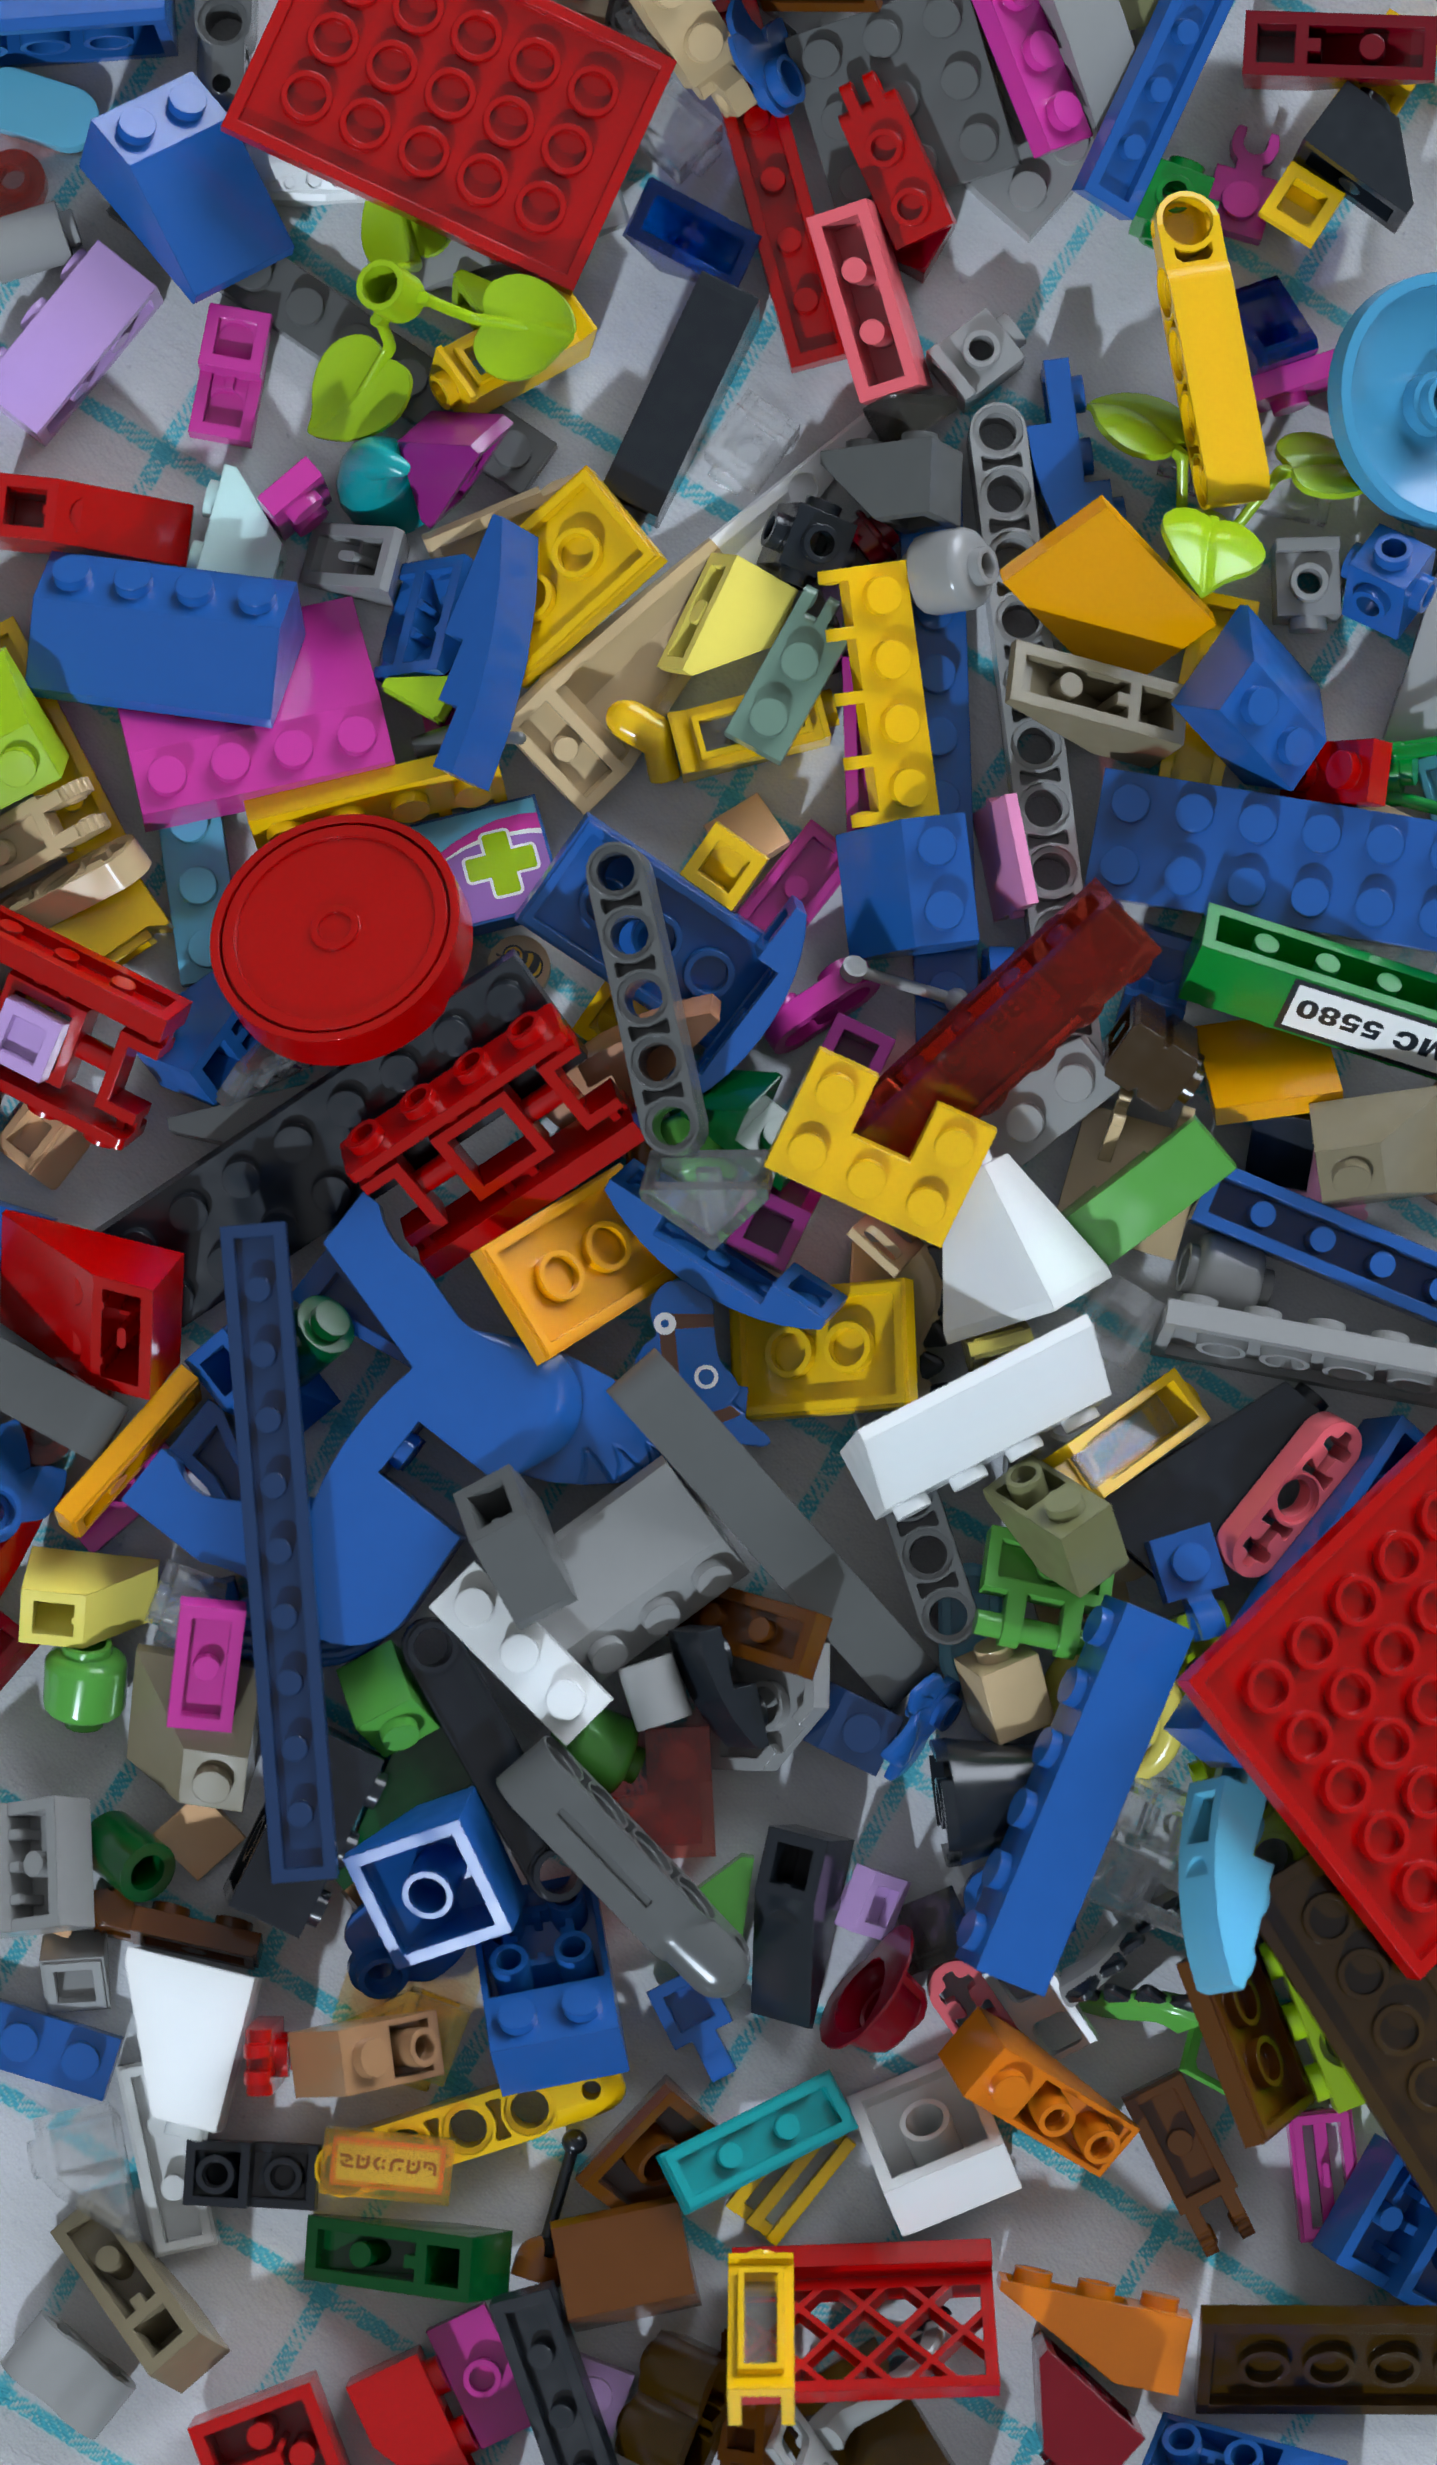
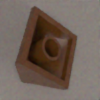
(625, 2162)
(624, 2263)

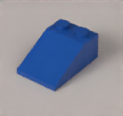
(185, 187)

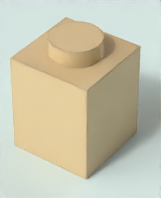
(1004, 1690)

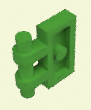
(1014, 1576)

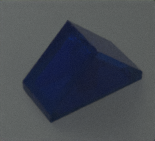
(688, 237)
(1273, 326)

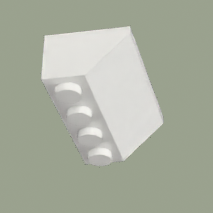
(979, 1419)

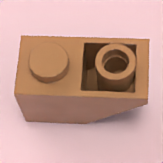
(365, 2054)

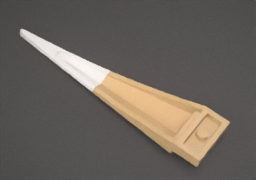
(620, 657)

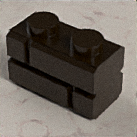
(1153, 1054)

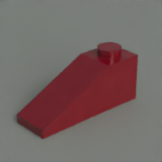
(1329, 48)

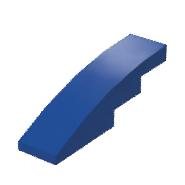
(495, 632)

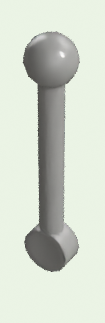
(855, 970)

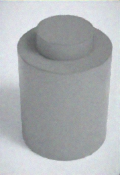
(36, 240)

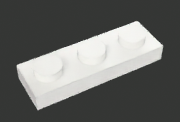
(523, 1659)

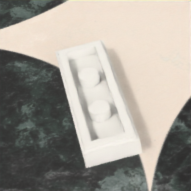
(161, 2173)

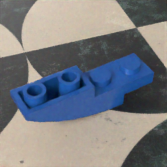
(1059, 454)

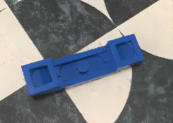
(781, 950)
(724, 1274)

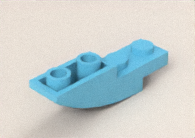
(1220, 1880)

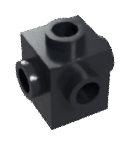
(788, 539)

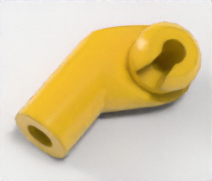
(647, 733)

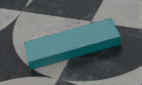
(756, 2142)

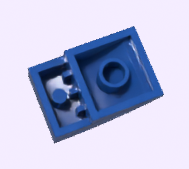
(1384, 2228)

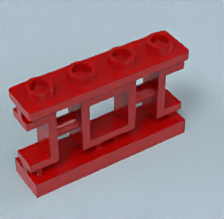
(82, 987)
(518, 1177)

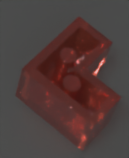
(679, 1796)

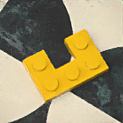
(826, 1155)

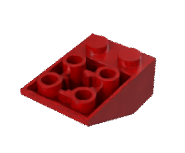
(93, 1302)

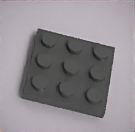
(942, 72)

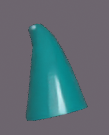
(376, 486)

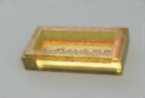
(387, 2165)

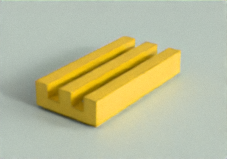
(756, 2217)

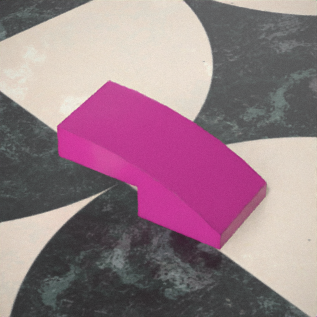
(230, 375)

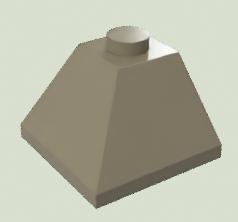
(1376, 1146)
(188, 1763)

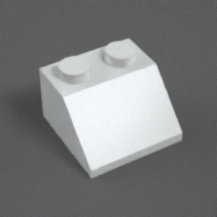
(931, 2147)

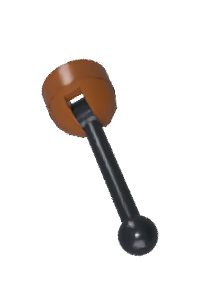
(537, 2256)

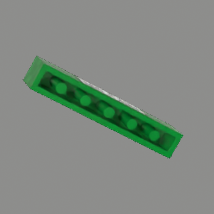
(1313, 989)

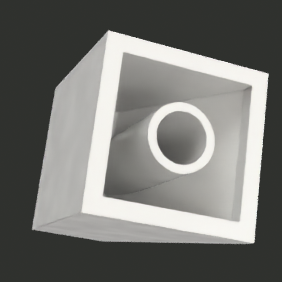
(190, 2037)

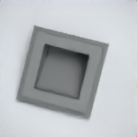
(75, 1972)

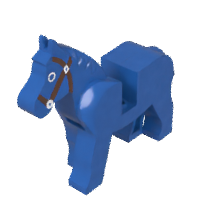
(471, 1388)

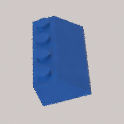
(85, 31)
(163, 638)

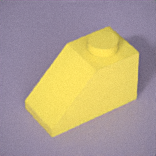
(728, 616)

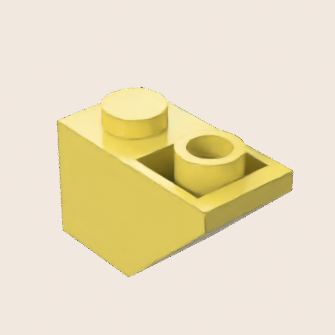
(83, 1596)

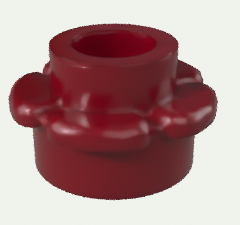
(874, 539)

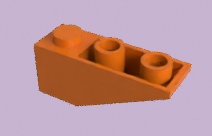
(1035, 2092)
(1120, 2336)

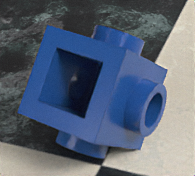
(1388, 581)

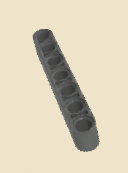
(770, 1526)

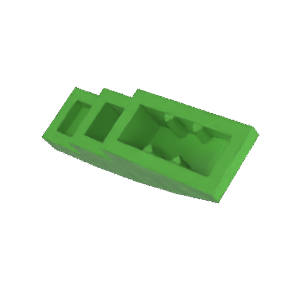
(1149, 1191)

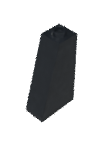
(683, 397)
(1210, 1472)

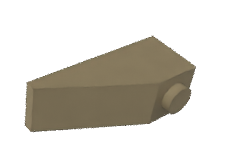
(1096, 704)
(143, 2302)

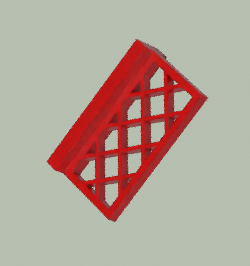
(864, 2278)

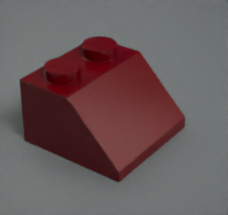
(1076, 2414)

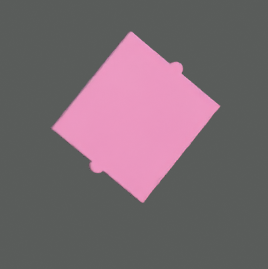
(1005, 857)

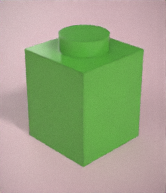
(386, 1700)

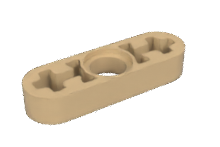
(81, 882)

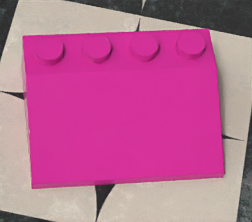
(323, 731)

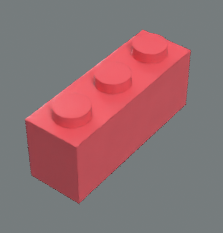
(869, 301)

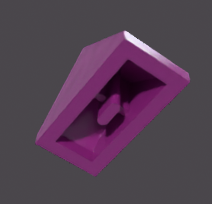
(448, 456)

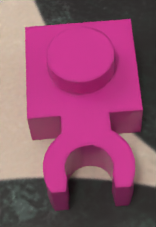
(1243, 189)

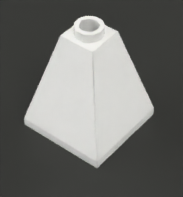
(1011, 1255)

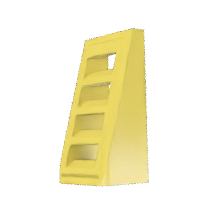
(995, 1344)

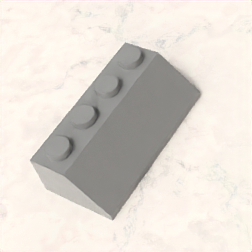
(639, 1569)

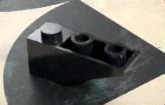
(795, 1920)

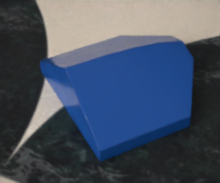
(421, 612)

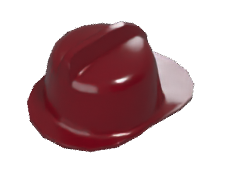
(877, 1999)

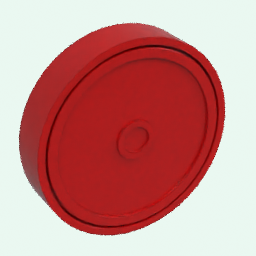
(341, 939)

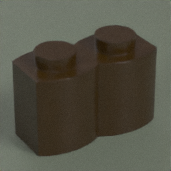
(677, 2404)

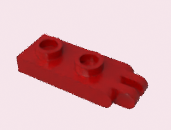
(894, 163)
(266, 2055)

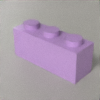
(73, 339)

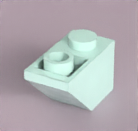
(238, 532)

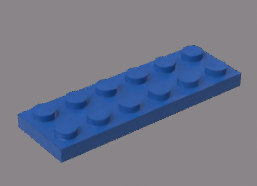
(1267, 857)

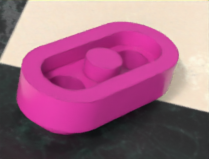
(815, 1009)

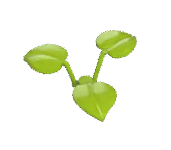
(365, 391)
(1202, 542)

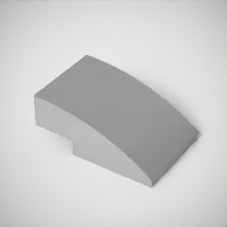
(46, 1866)

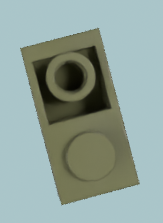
(1059, 1525)

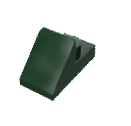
(744, 1113)

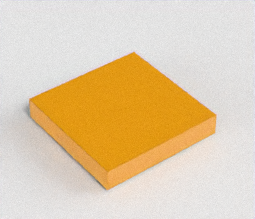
(1263, 1072)

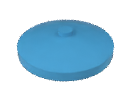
(1387, 399)

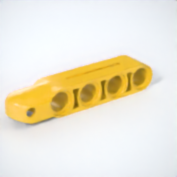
(1208, 354)
(504, 2128)

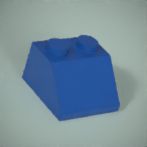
(1255, 705)
(908, 887)
(437, 1879)

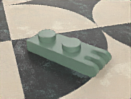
(788, 681)

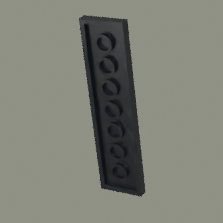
(292, 1159)

